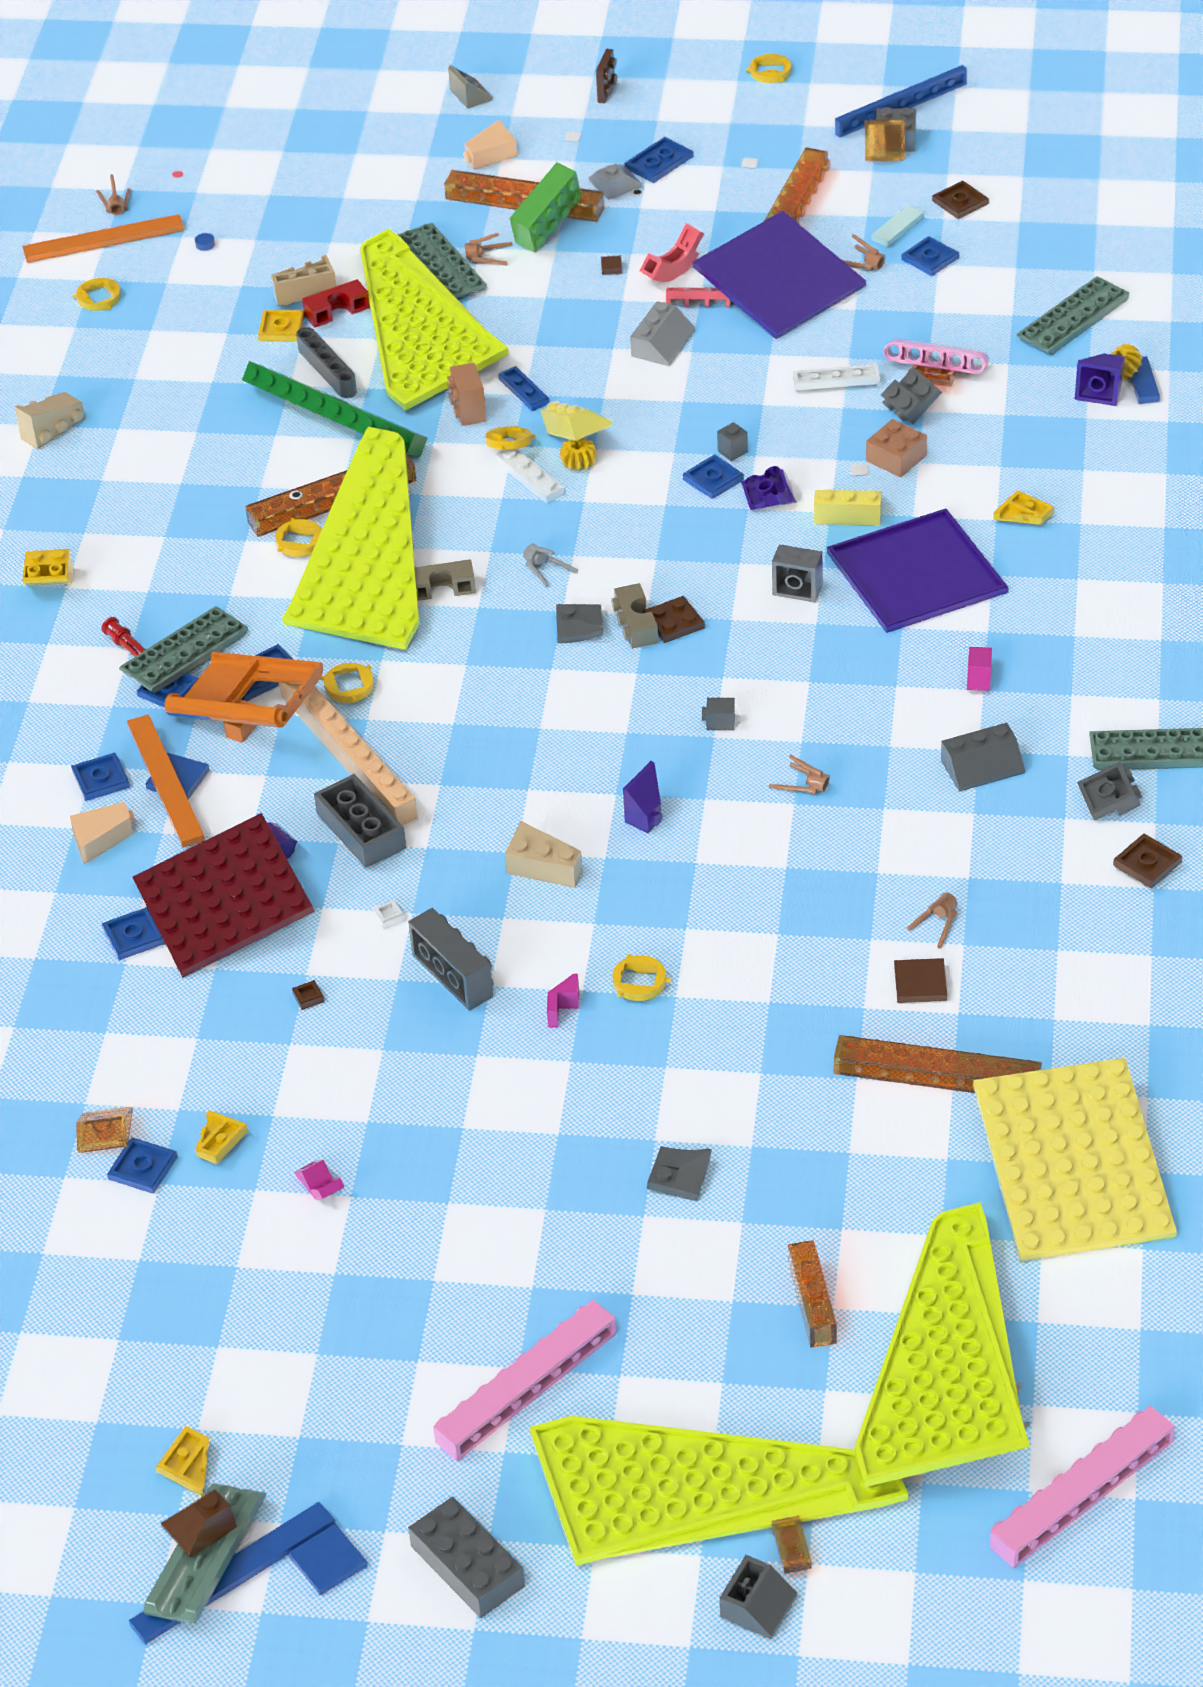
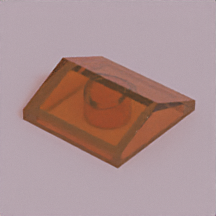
(885, 140)
(936, 375)
(103, 1129)

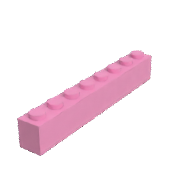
(524, 1380)
(1081, 1486)

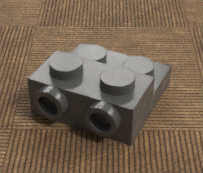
(910, 396)
(1110, 791)

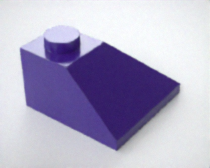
(1099, 379)
(643, 800)

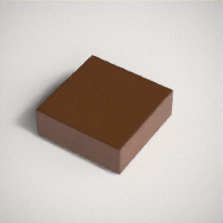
(611, 265)
(308, 995)

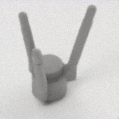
(537, 556)

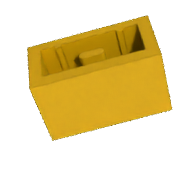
(47, 567)

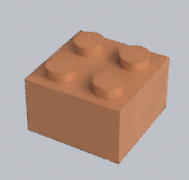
(467, 394)
(896, 448)

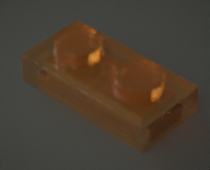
(791, 1544)

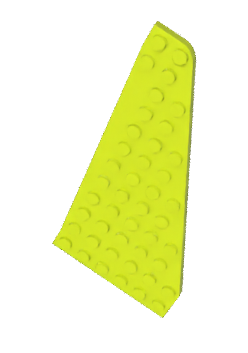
(419, 323)
(364, 559)
(949, 1367)
(661, 1486)

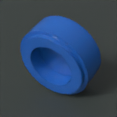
(204, 241)

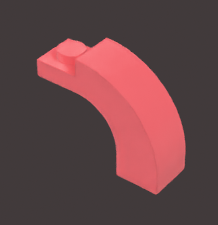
(675, 261)

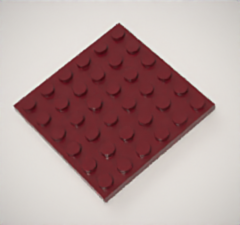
(223, 895)

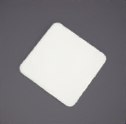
(572, 136)
(749, 162)
(859, 469)

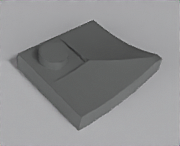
(578, 622)
(679, 1172)

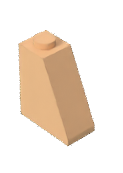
(490, 146)
(101, 829)

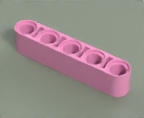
(946, 353)

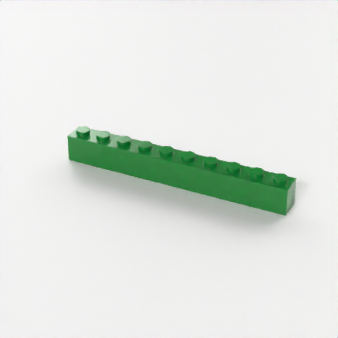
(328, 405)

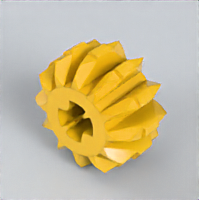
(1132, 359)
(578, 454)

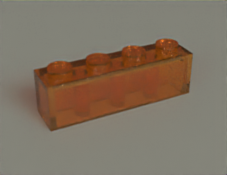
(812, 1294)

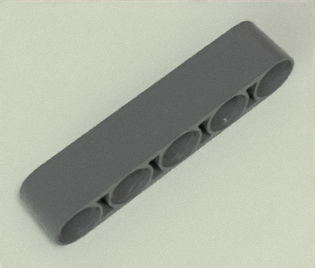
(326, 362)

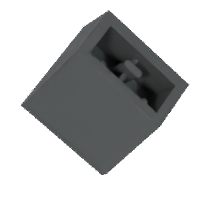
(757, 1597)

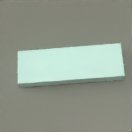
(897, 226)

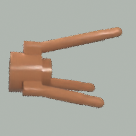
(115, 204)
(474, 250)
(873, 257)
(816, 778)
(942, 907)

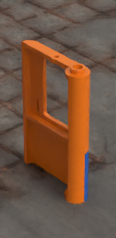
(229, 678)

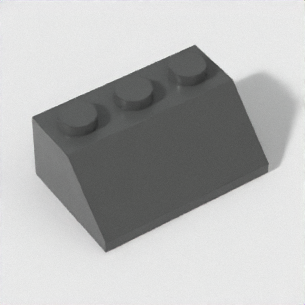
(982, 757)

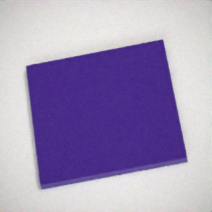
(779, 274)
(916, 570)

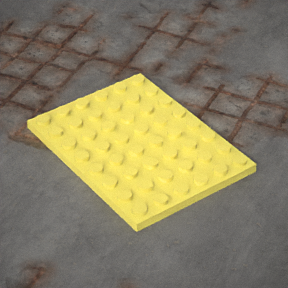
(1073, 1159)

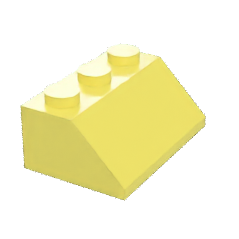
(572, 421)
(847, 507)

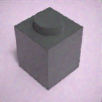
(732, 441)
(719, 713)

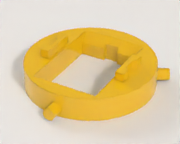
(770, 75)
(86, 302)
(495, 439)
(302, 527)
(350, 695)
(639, 964)

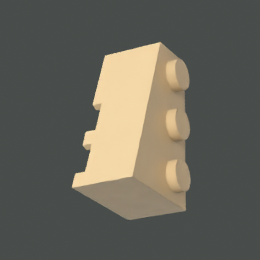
(293, 285)
(48, 418)
(542, 857)

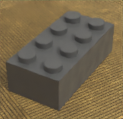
(360, 820)
(451, 958)
(466, 1557)

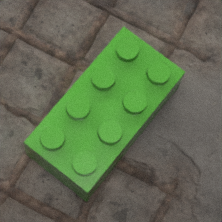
(545, 207)

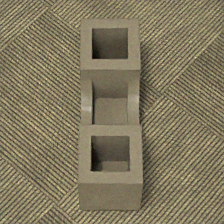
(456, 575)
(637, 626)

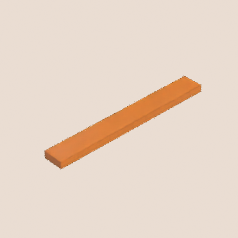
(103, 238)
(165, 781)

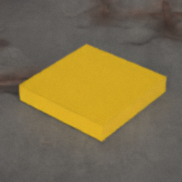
(280, 325)

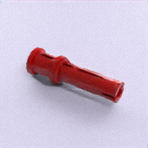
(121, 636)

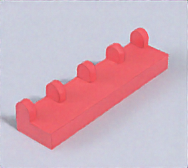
(695, 293)

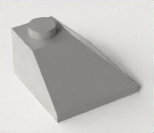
(615, 180)

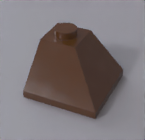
(200, 1523)

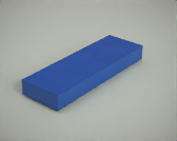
(1144, 383)
(523, 388)

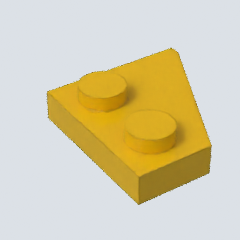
(1023, 509)
(219, 1136)
(186, 1460)

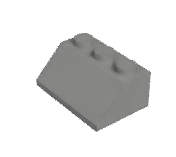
(661, 334)

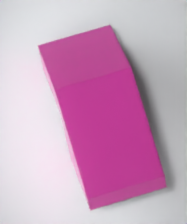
(979, 668)
(562, 996)
(318, 1179)

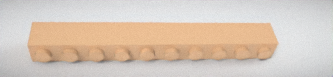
(353, 752)

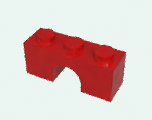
(347, 296)

